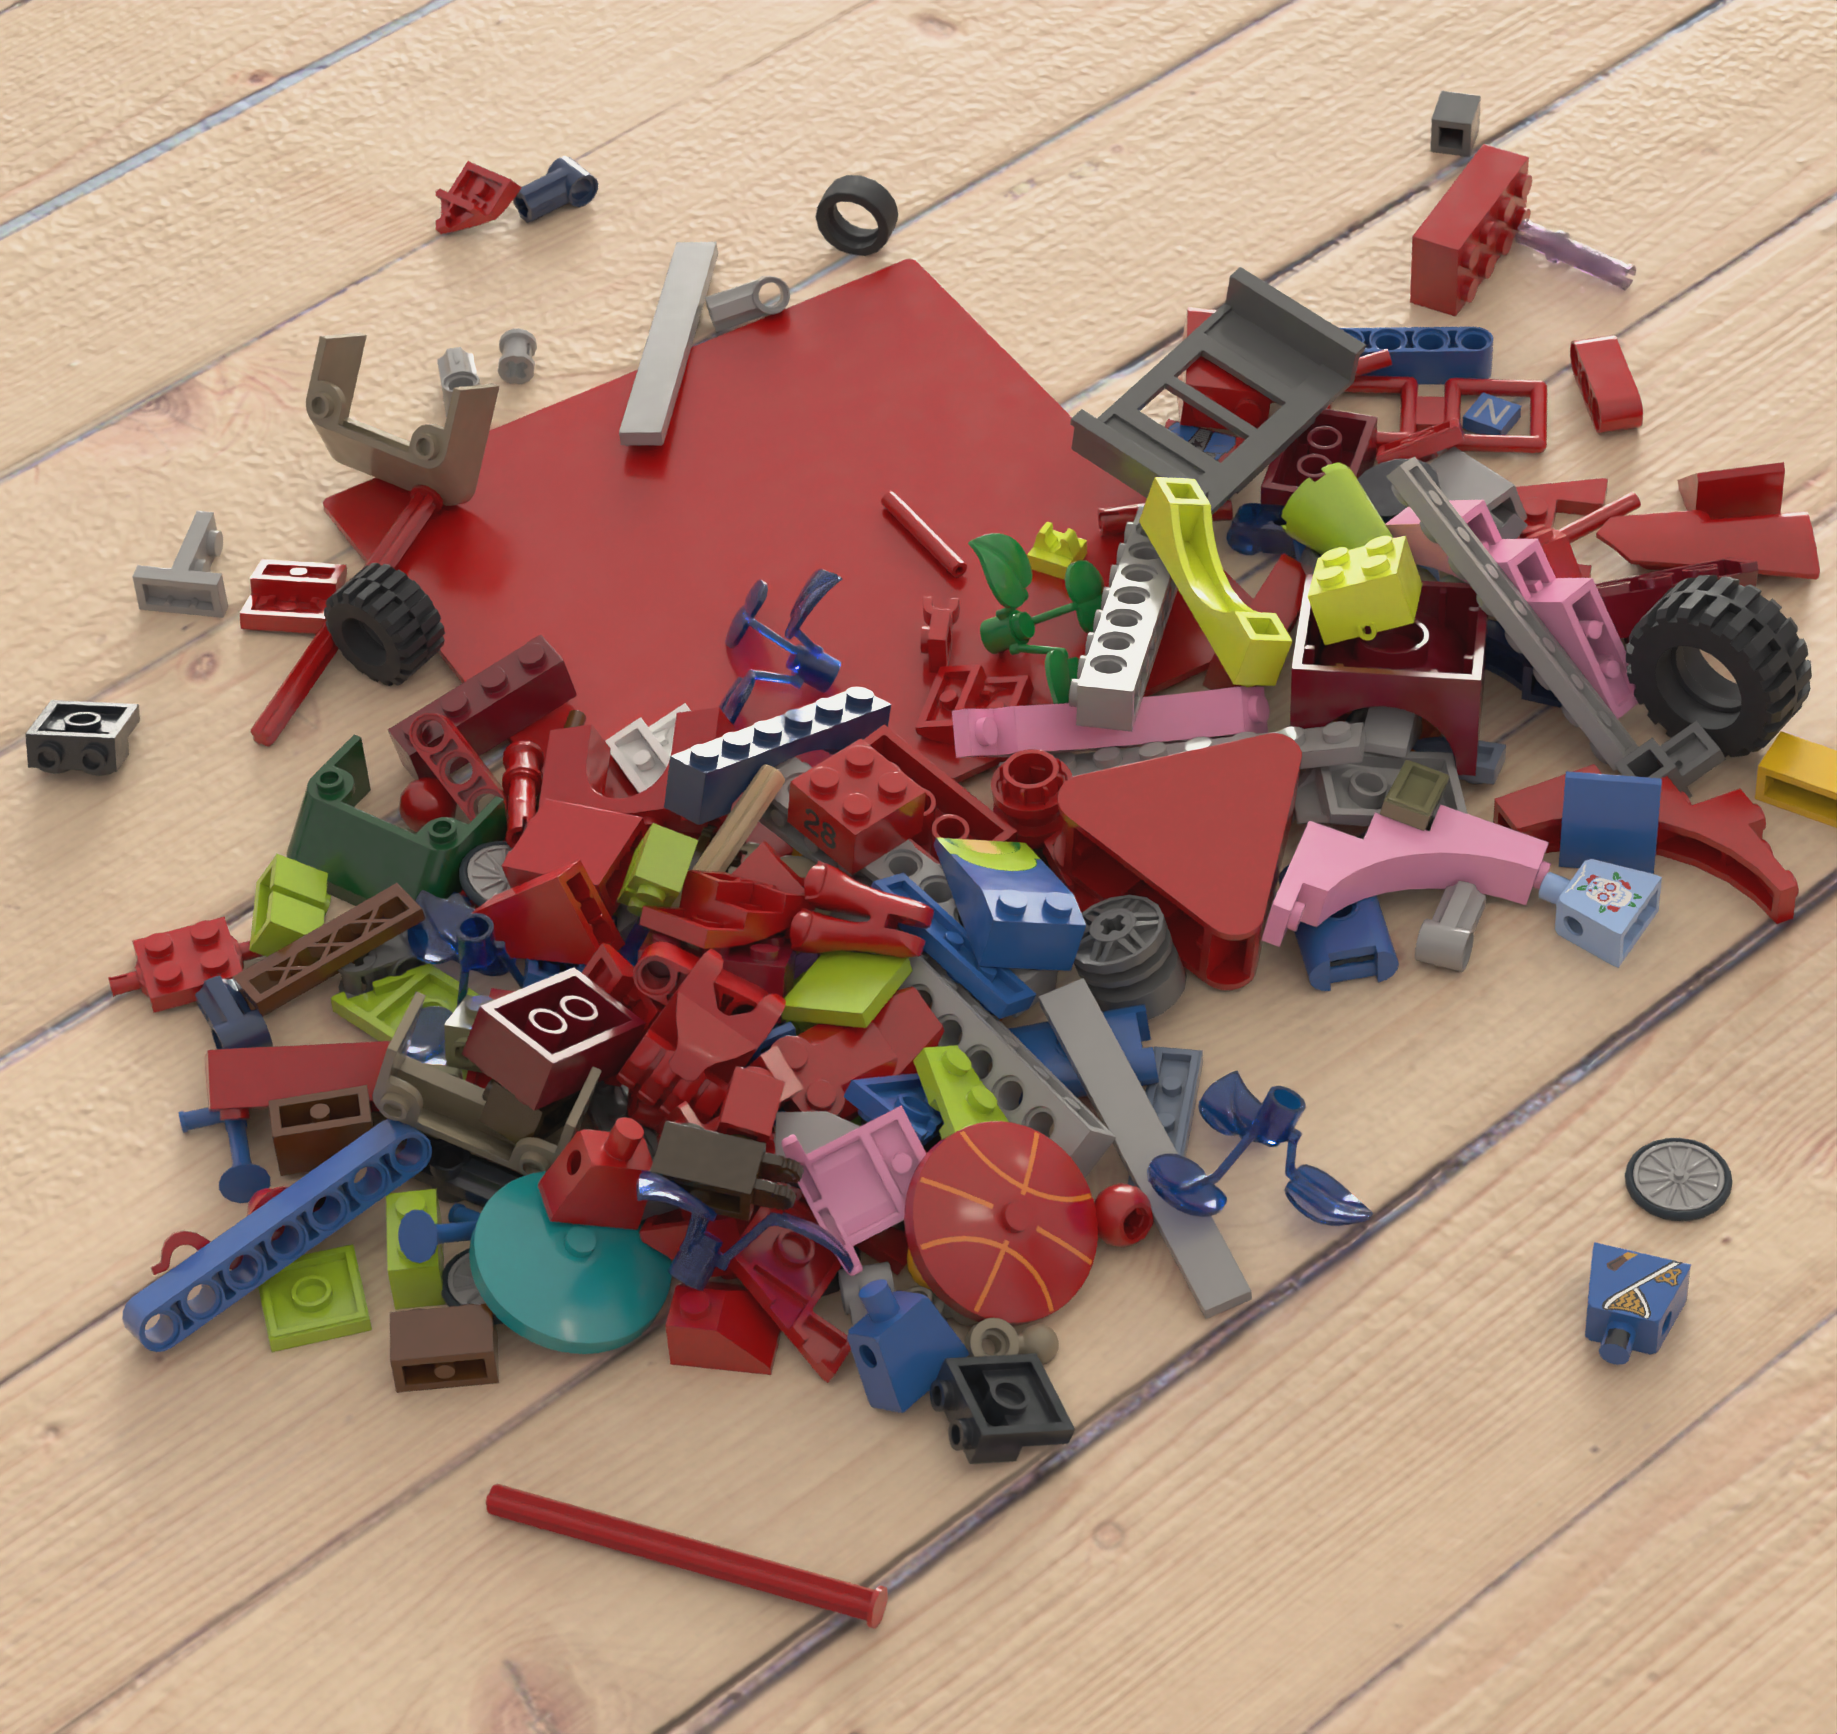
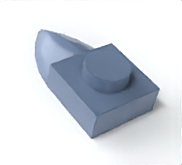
(1489, 761)

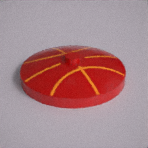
(1001, 1223)

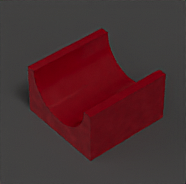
(1417, 667)

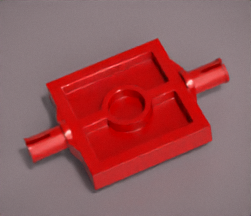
(178, 961)

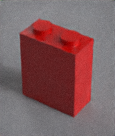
(574, 832)

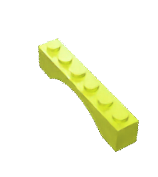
(1181, 531)

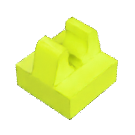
(1056, 551)

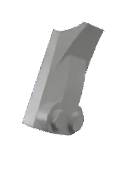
(1357, 790)

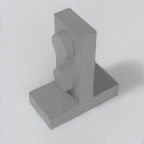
(189, 584)

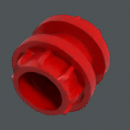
(1027, 794)

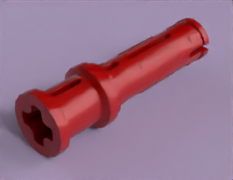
(522, 784)

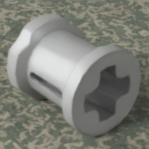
(517, 352)

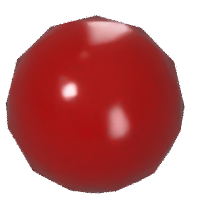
(425, 801)
(1123, 1215)

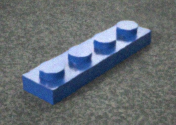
(949, 945)

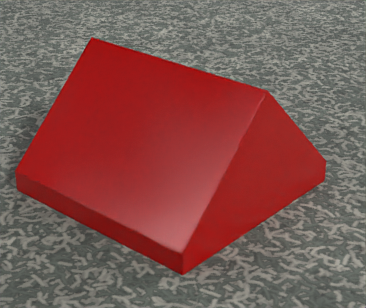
(1735, 491)

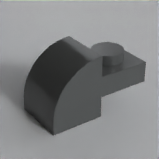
(1680, 758)

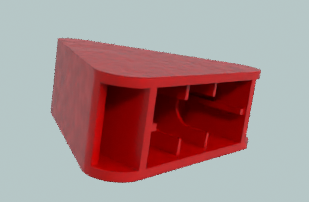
(1194, 837)

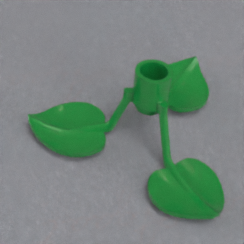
(1008, 575)

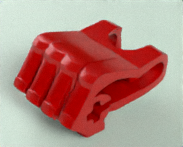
(696, 1046)

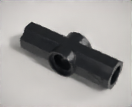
(460, 1174)

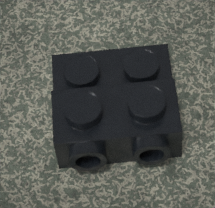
(81, 736)
(999, 1406)

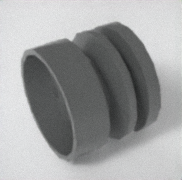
(1130, 956)

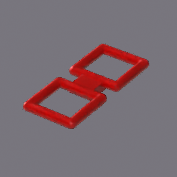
(1427, 411)

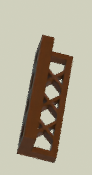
(327, 949)

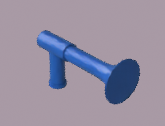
(243, 1178)
(420, 1235)

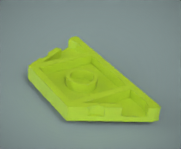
(384, 1007)

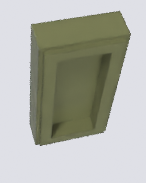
(1415, 795)

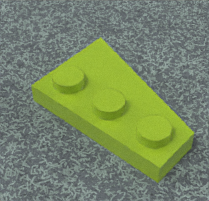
(955, 1089)

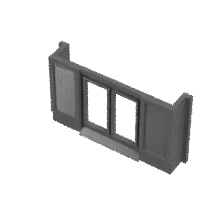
(1262, 342)

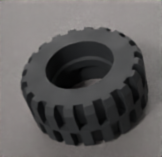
(1741, 633)

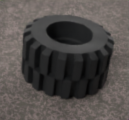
(384, 624)

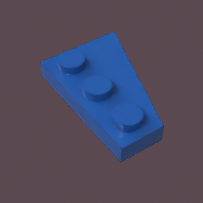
(884, 1094)

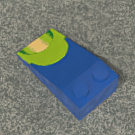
(1011, 904)

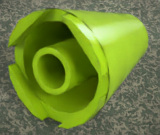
(1332, 512)

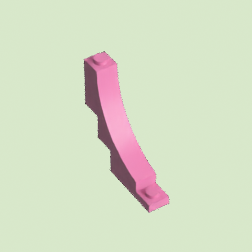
(1565, 605)
(1159, 719)
(1341, 869)

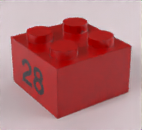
(856, 806)

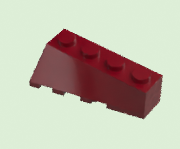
(1634, 596)
(492, 704)

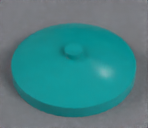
(564, 1281)

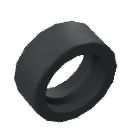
(870, 196)

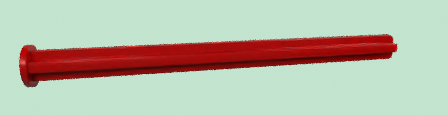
(322, 648)
(689, 1554)

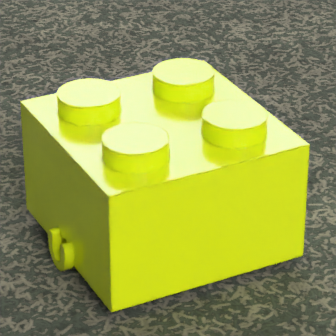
(1365, 588)

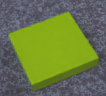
(845, 988)
(315, 1299)

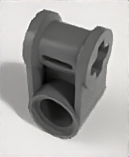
(386, 960)

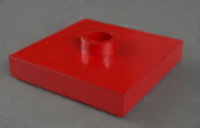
(1424, 443)

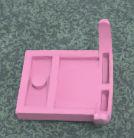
(860, 1178)

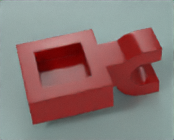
(937, 638)

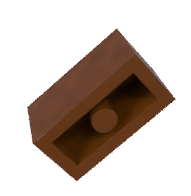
(317, 1126)
(443, 1347)

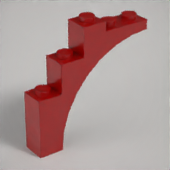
(1713, 835)

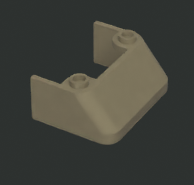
(436, 456)
(452, 1107)

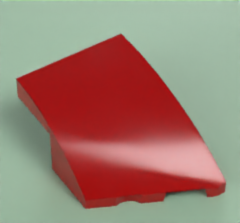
(725, 911)

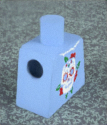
(1603, 907)

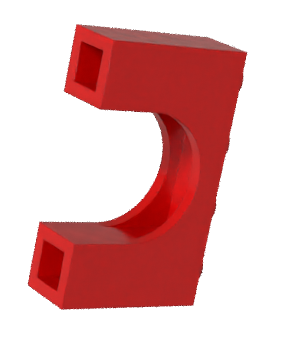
(579, 768)

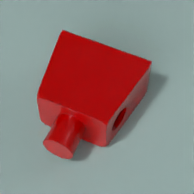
(598, 1178)

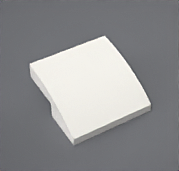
(644, 750)

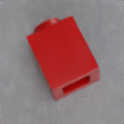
(750, 1104)

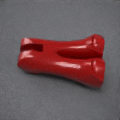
(835, 891)

